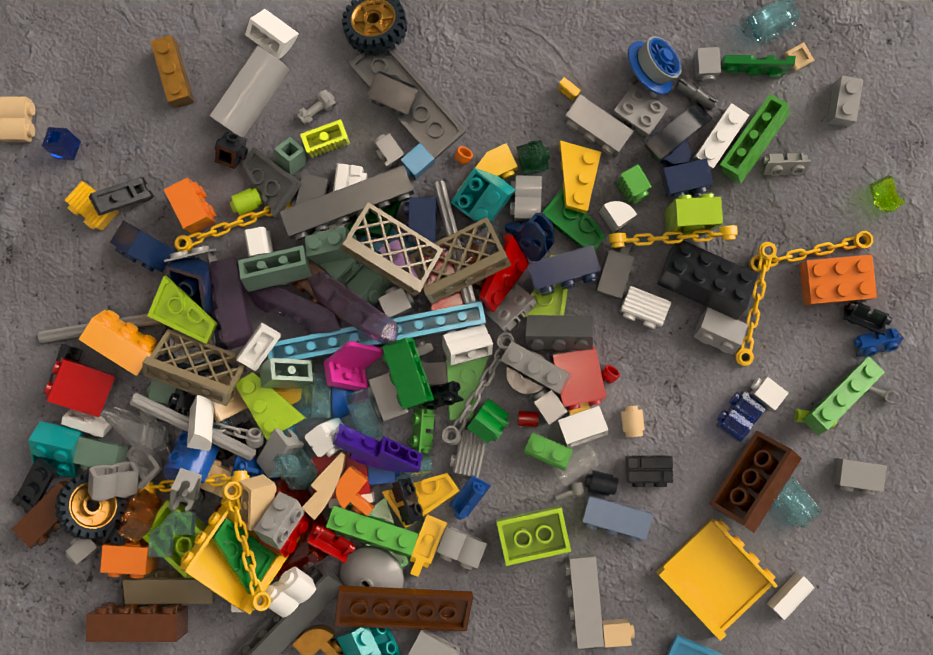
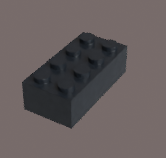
(708, 279)

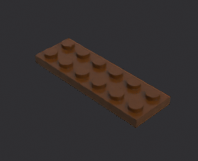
(403, 608)

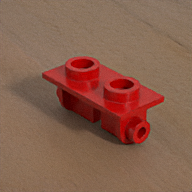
(327, 542)

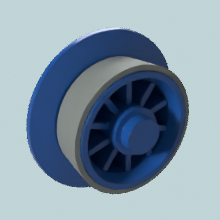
(654, 64)

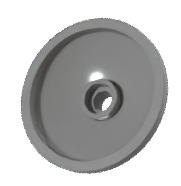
(373, 566)

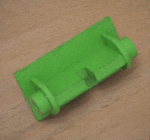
(422, 420)

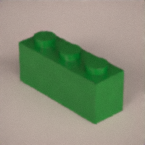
(407, 373)

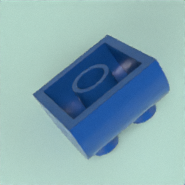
(189, 458)

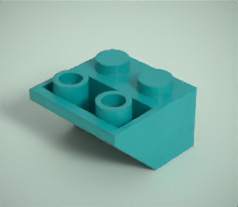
(482, 195)
(56, 446)
(368, 642)

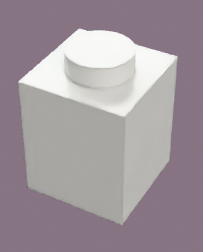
(768, 392)

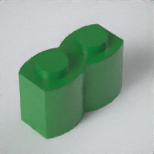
(489, 421)

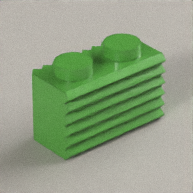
(633, 185)
(548, 451)

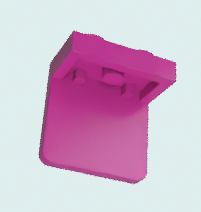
(348, 365)

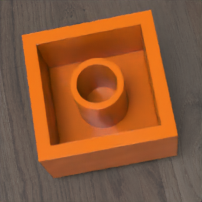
(190, 205)
(127, 559)

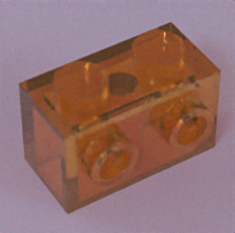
(139, 516)

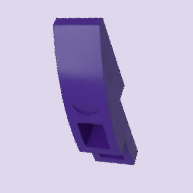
(378, 454)

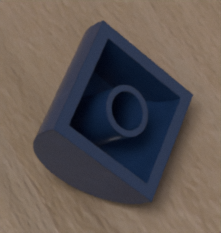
(194, 279)

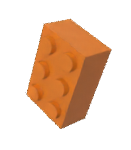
(837, 280)

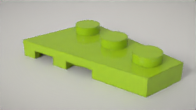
(550, 304)
(180, 312)
(267, 406)

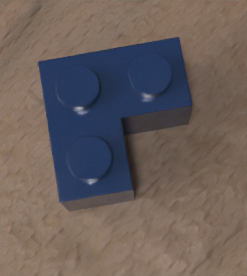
(687, 179)
(422, 217)
(139, 245)

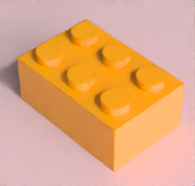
(118, 341)

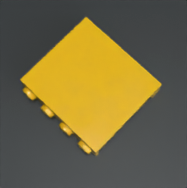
(211, 569)
(716, 576)

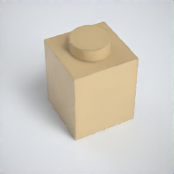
(617, 632)

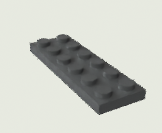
(428, 120)

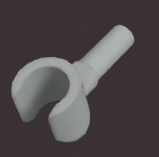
(882, 393)
(577, 489)

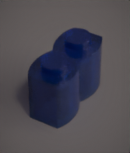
(740, 416)

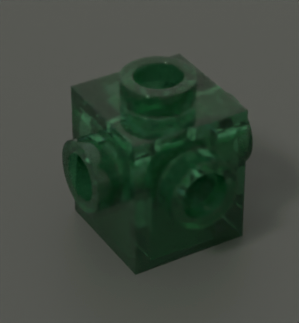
(533, 157)

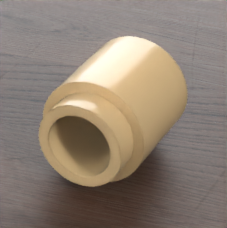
(632, 421)

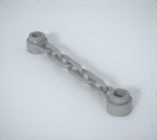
(448, 431)
(254, 436)

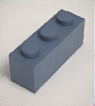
(616, 518)

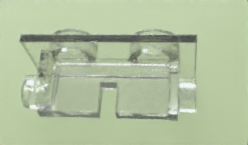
(578, 465)

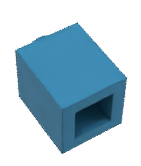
(417, 161)

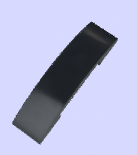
(677, 131)

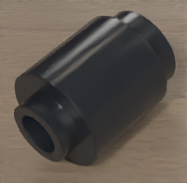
(601, 483)

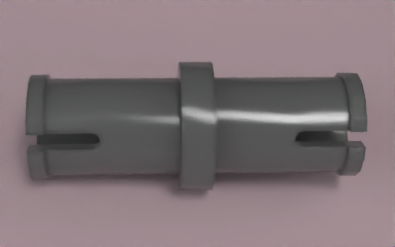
(696, 93)

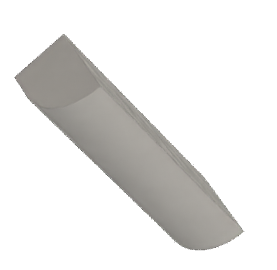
(250, 92)

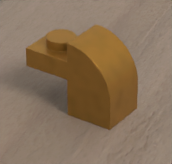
(318, 637)

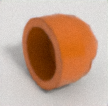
(463, 155)

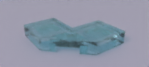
(162, 538)

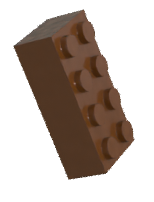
(755, 481)
(136, 623)

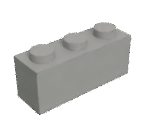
(597, 126)
(536, 367)

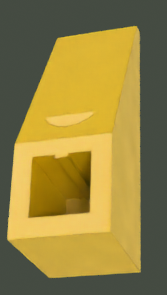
(498, 162)

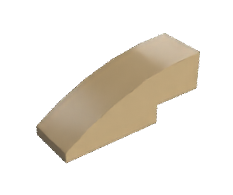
(325, 486)

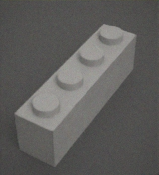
(585, 601)

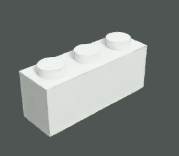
(721, 135)

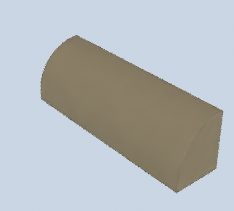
(165, 588)

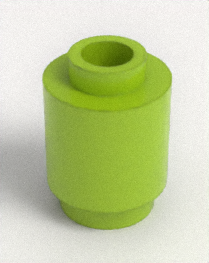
(246, 201)

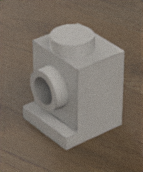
(388, 151)
(82, 549)

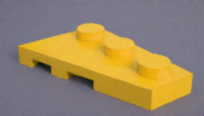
(579, 173)
(429, 492)

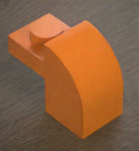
(348, 489)

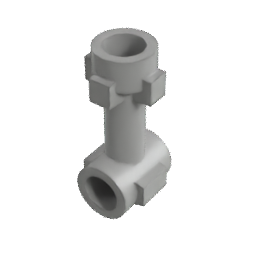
(325, 101)

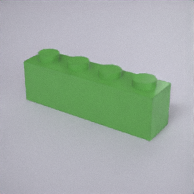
(755, 139)
(843, 396)
(371, 531)

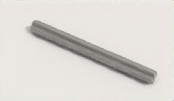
(450, 228)
(76, 331)
(182, 421)

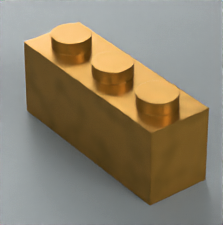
(172, 71)

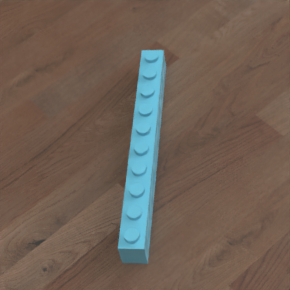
(409, 326)

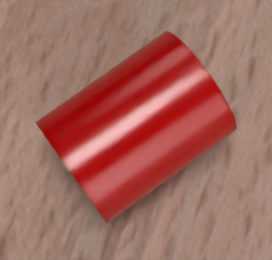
(528, 418)

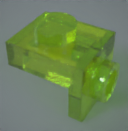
(886, 195)

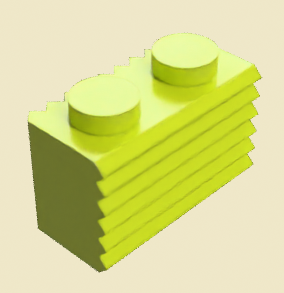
(325, 138)

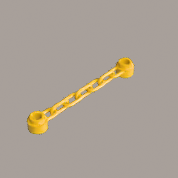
(726, 232)
(867, 236)
(189, 242)
(757, 297)
(237, 476)
(237, 491)

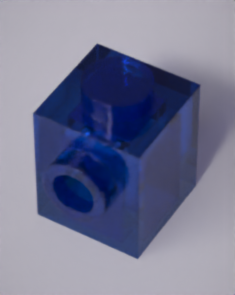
(61, 143)

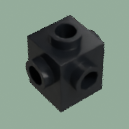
(230, 150)

